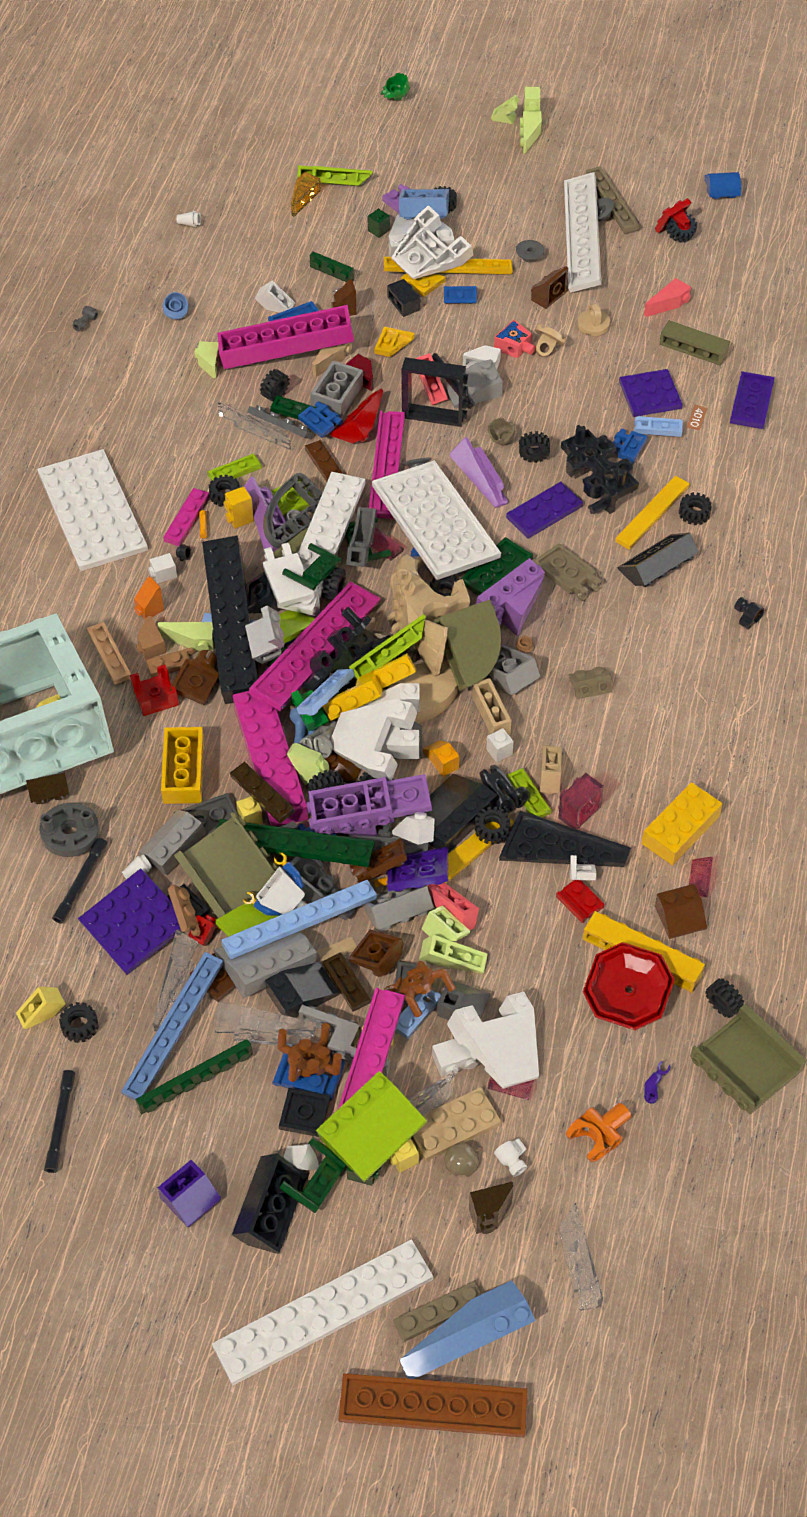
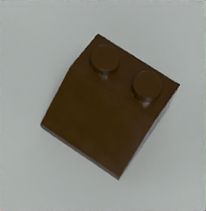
(48, 787)
(489, 1206)

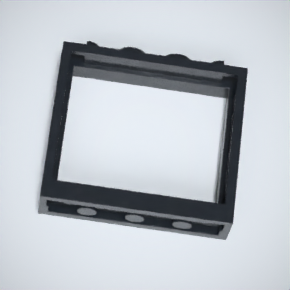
(430, 413)

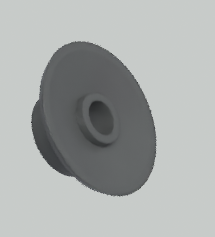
(604, 208)
(530, 250)
(416, 462)

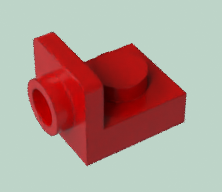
(207, 926)

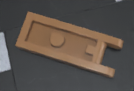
(172, 661)
(183, 909)

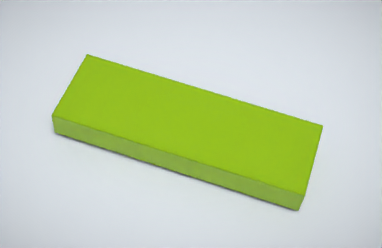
(236, 468)
(536, 804)

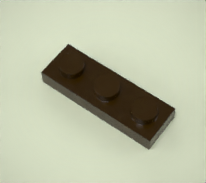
(346, 982)

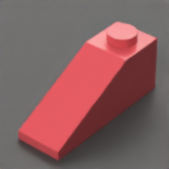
(668, 298)
(432, 385)
(455, 903)

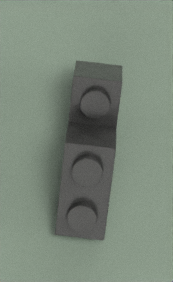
(362, 537)

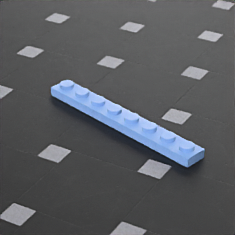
(298, 919)

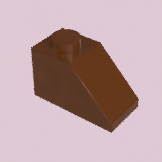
(346, 296)

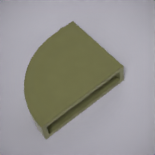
(471, 642)

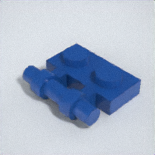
(317, 422)
(632, 444)

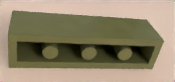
(694, 342)

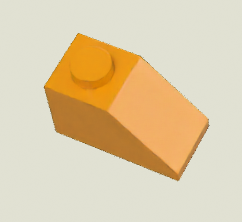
(442, 757)

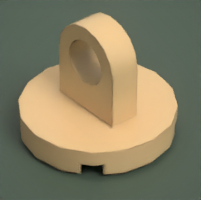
(593, 321)
(549, 337)

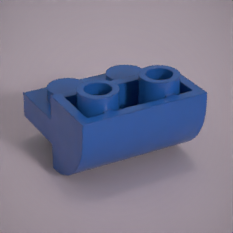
(723, 184)

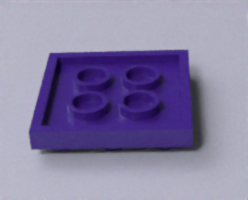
(650, 392)
(420, 870)

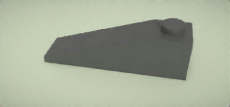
(316, 882)

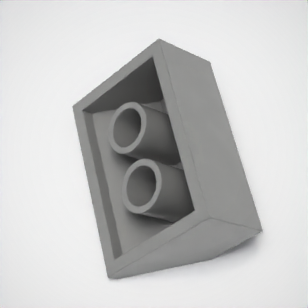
(175, 835)
(398, 906)

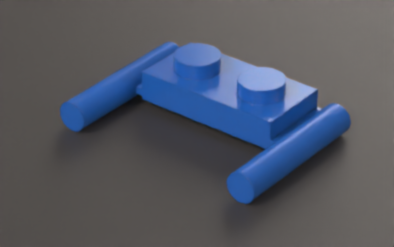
(317, 1084)

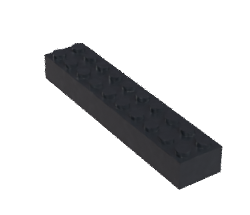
(229, 615)

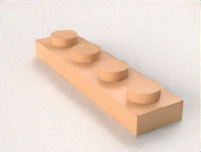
(109, 653)

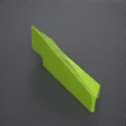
(338, 176)
(390, 648)

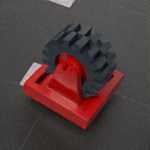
(677, 222)

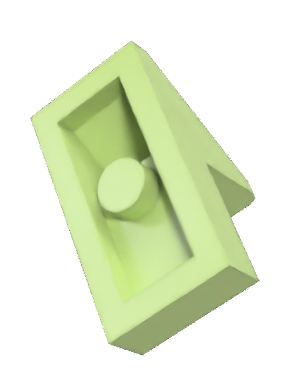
(505, 112)

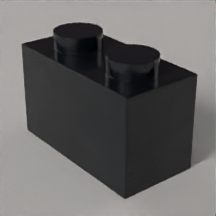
(403, 297)

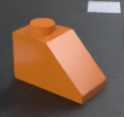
(149, 599)

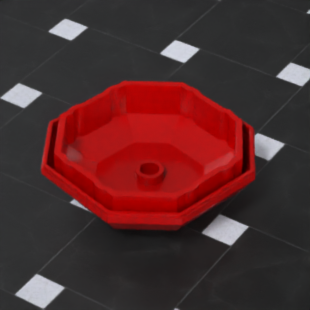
(623, 968)

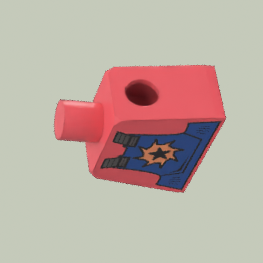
(514, 340)

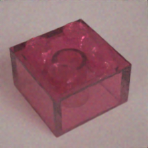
(580, 801)

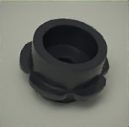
(183, 552)

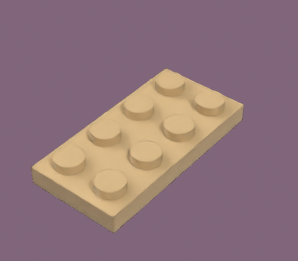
(455, 1123)

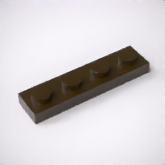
(262, 792)

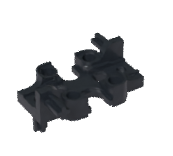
(597, 484)
(354, 637)

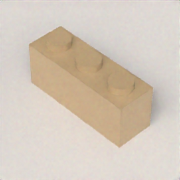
(491, 707)

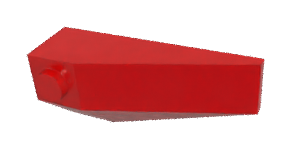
(359, 421)

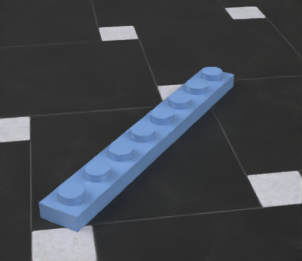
(172, 1026)

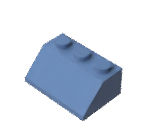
(415, 200)

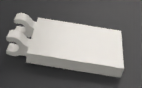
(285, 589)

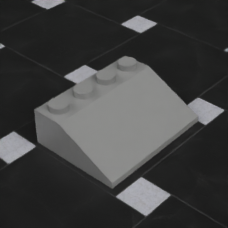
(256, 966)

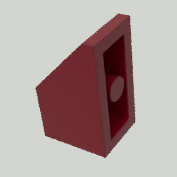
(364, 364)

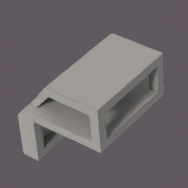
(265, 636)

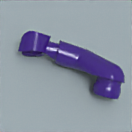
(650, 1085)

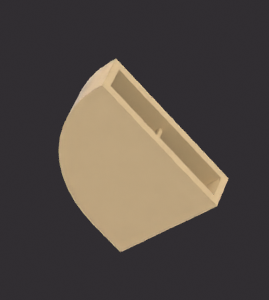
(435, 692)

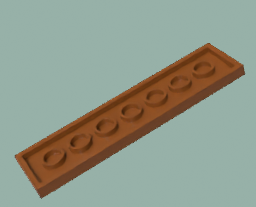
(433, 1405)

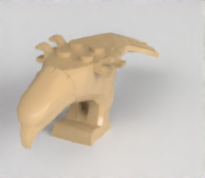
(414, 598)

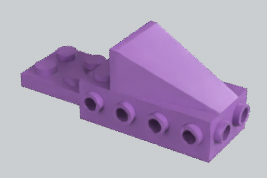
(515, 595)
(364, 804)

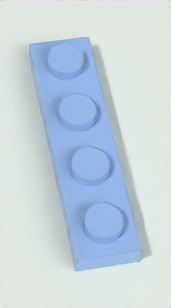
(325, 691)

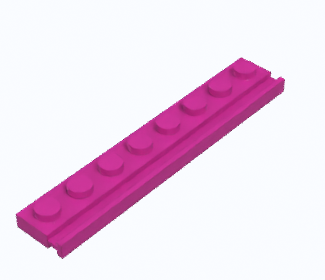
(386, 455)
(374, 1040)

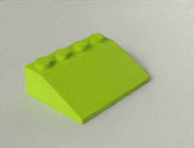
(371, 1126)

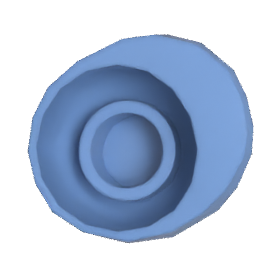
(175, 306)

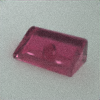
(383, 542)
(701, 874)
(520, 1090)

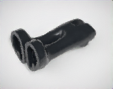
(498, 778)

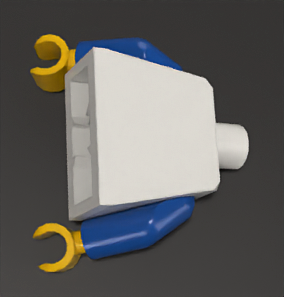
(281, 892)

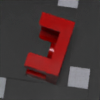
(154, 693)

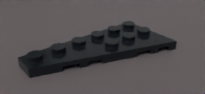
(550, 842)

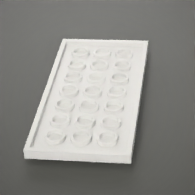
(92, 510)
(436, 520)

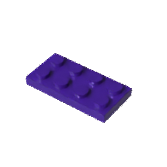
(752, 400)
(544, 510)

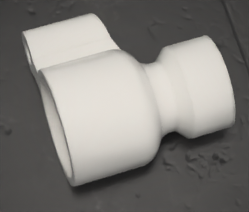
(509, 1156)

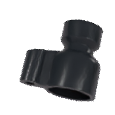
(751, 612)

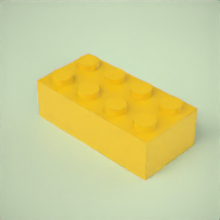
(182, 765)
(681, 823)

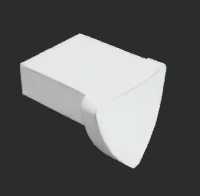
(581, 871)
(302, 1157)

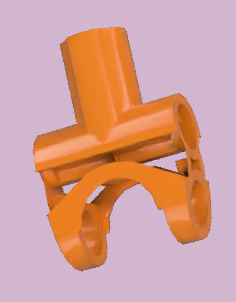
(600, 1129)

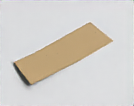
(345, 946)

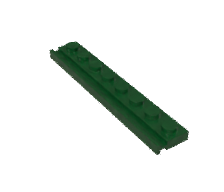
(311, 844)

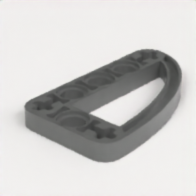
(269, 531)

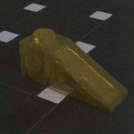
(305, 189)

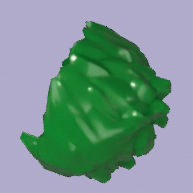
(396, 87)

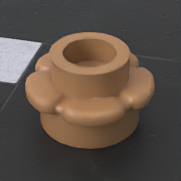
(524, 644)

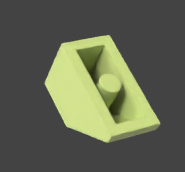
(532, 99)
(208, 357)
(307, 762)
(444, 924)

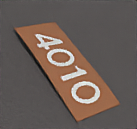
(697, 417)

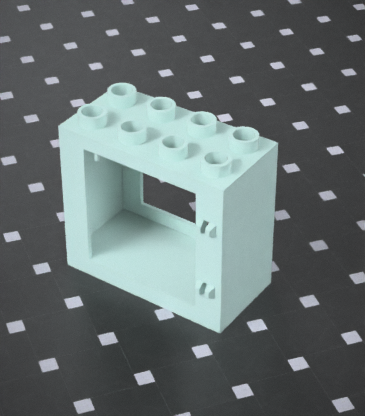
(55, 733)

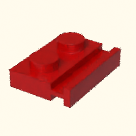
(579, 900)

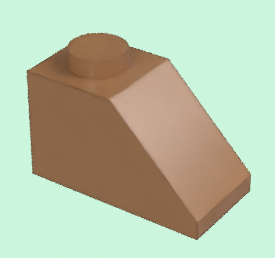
(150, 640)

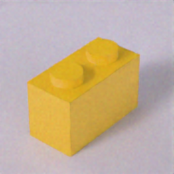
(238, 507)

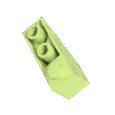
(529, 128)

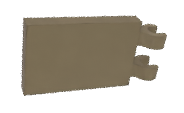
(568, 571)

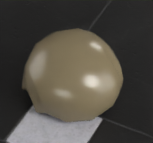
(501, 431)
(461, 1160)

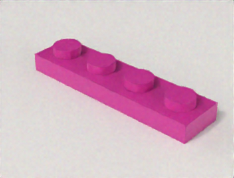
(186, 517)

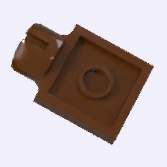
(197, 677)
(381, 861)

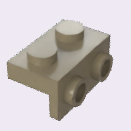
(591, 682)

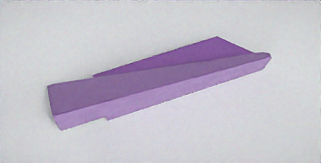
(479, 471)
(260, 499)

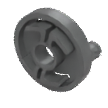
(65, 816)

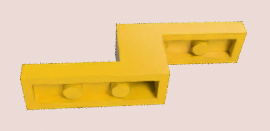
(369, 686)

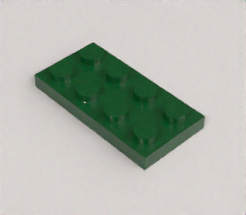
(486, 575)

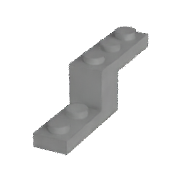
(344, 1033)

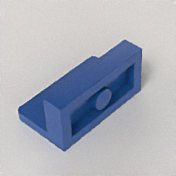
(460, 294)

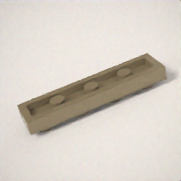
(434, 1312)

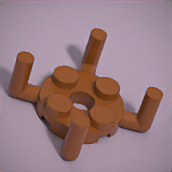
(419, 981)
(306, 1049)

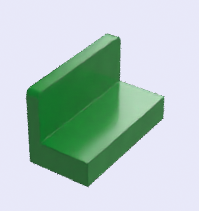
(313, 721)

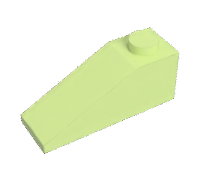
(189, 634)
(452, 955)

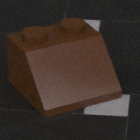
(550, 288)
(681, 911)

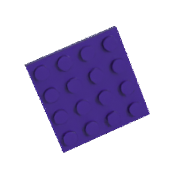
(132, 921)

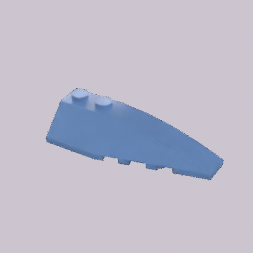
(470, 1328)

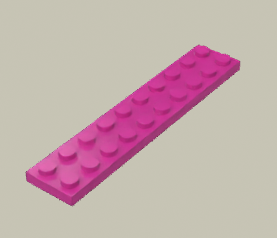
(293, 665)

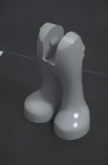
(320, 739)

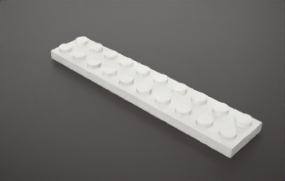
(582, 232)
(328, 527)
(321, 1312)

